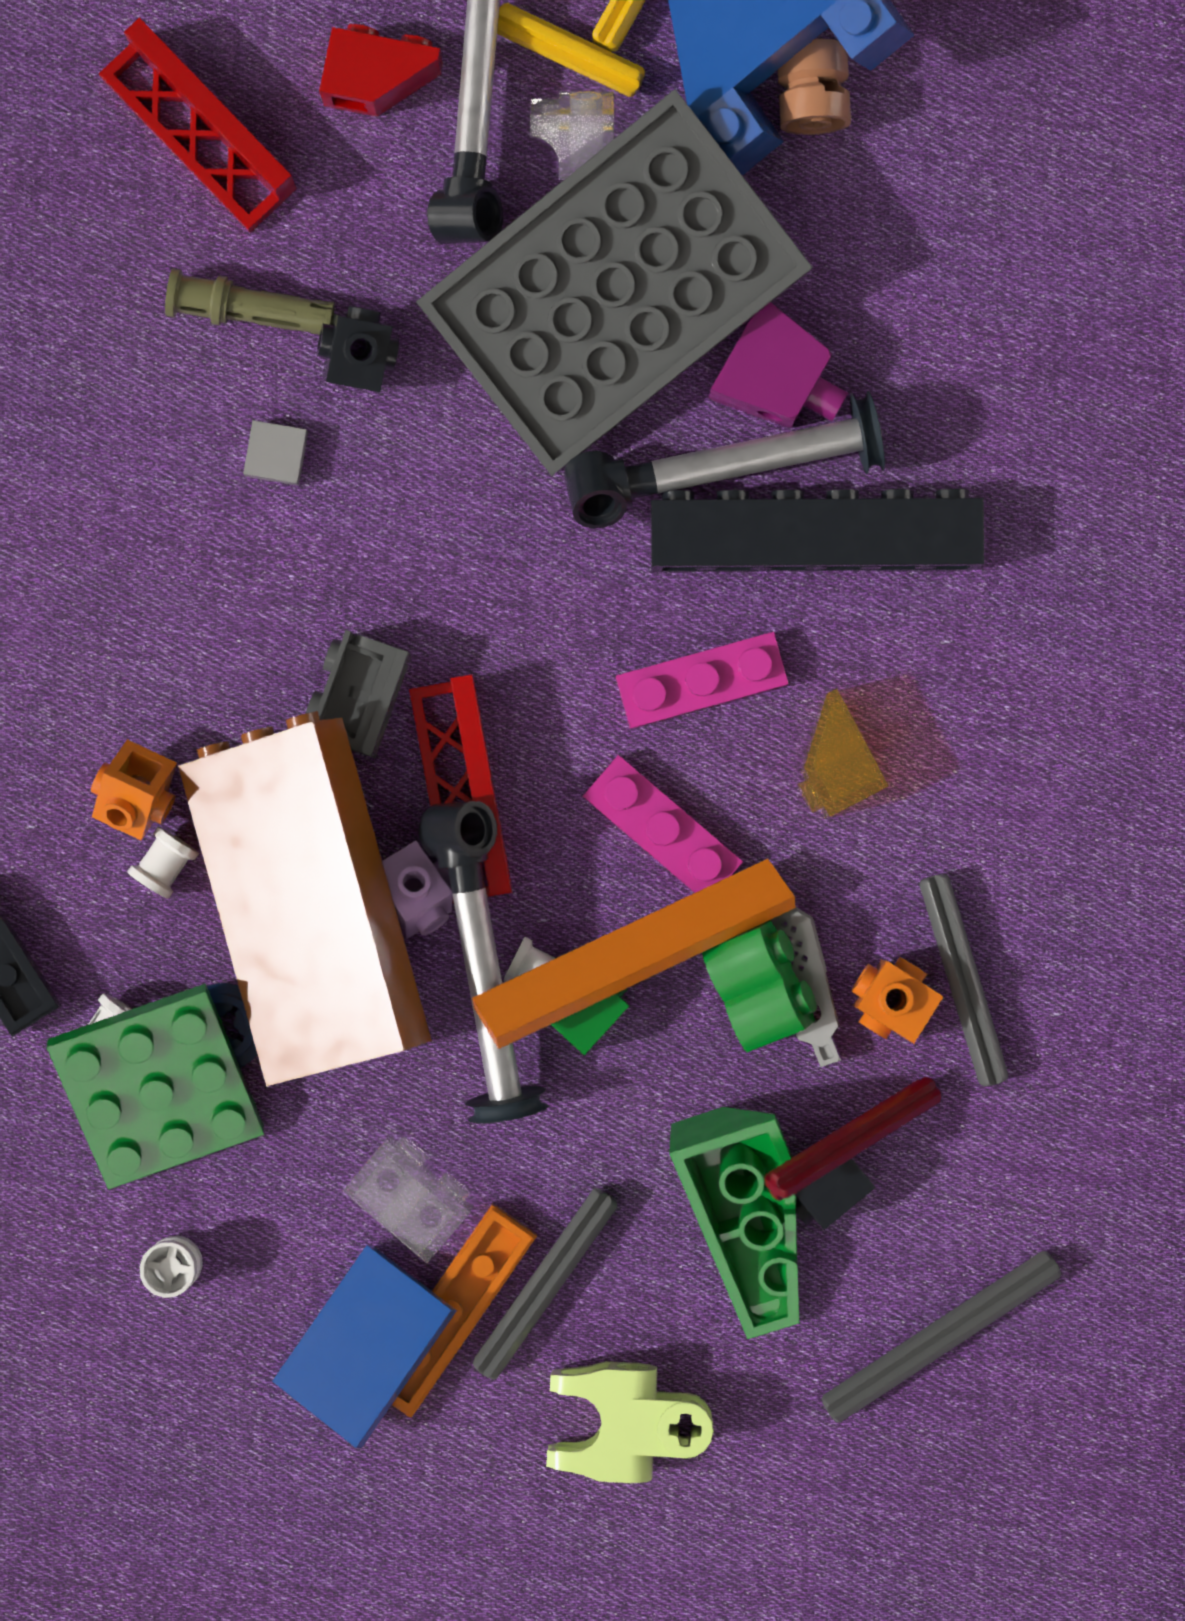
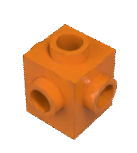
(134, 790)
(915, 1003)

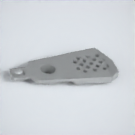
(814, 973)

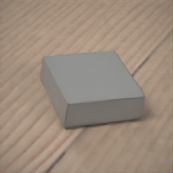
(275, 453)

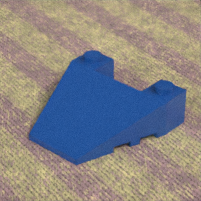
(738, 44)

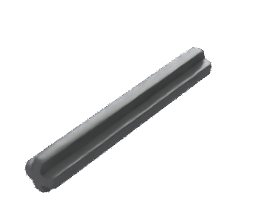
(964, 980)
(545, 1283)

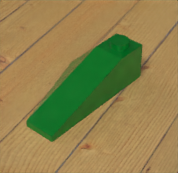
(748, 1232)

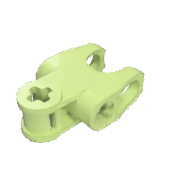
(632, 1422)

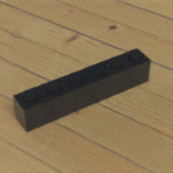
(817, 533)

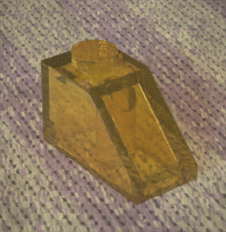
(837, 761)

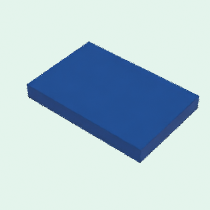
(364, 1346)

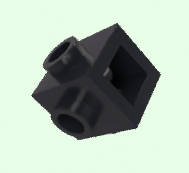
(363, 370)

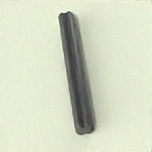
(941, 1336)

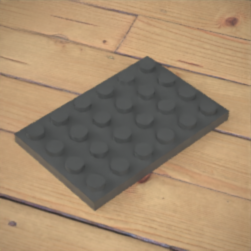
(614, 283)

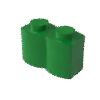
(760, 986)

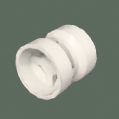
(163, 1271)

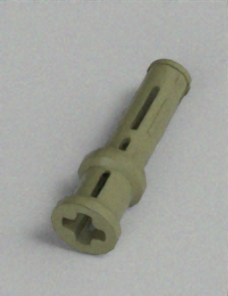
(225, 302)

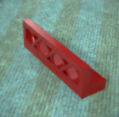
(213, 114)
(476, 762)

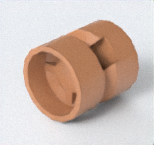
(814, 90)

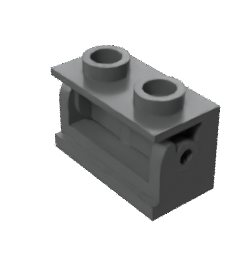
(361, 688)

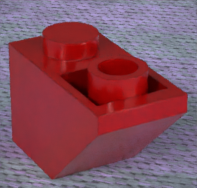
(373, 71)

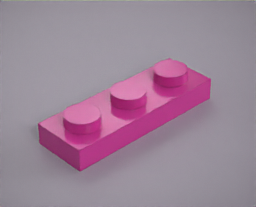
(701, 680)
(661, 827)

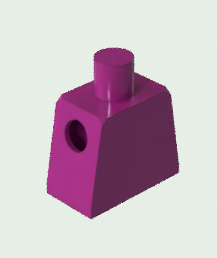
(777, 372)

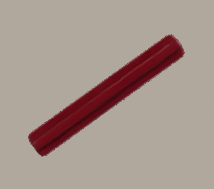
(852, 1138)

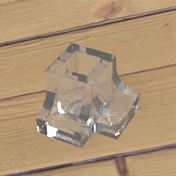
(574, 125)

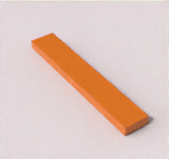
(633, 953)

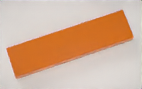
(470, 1288)

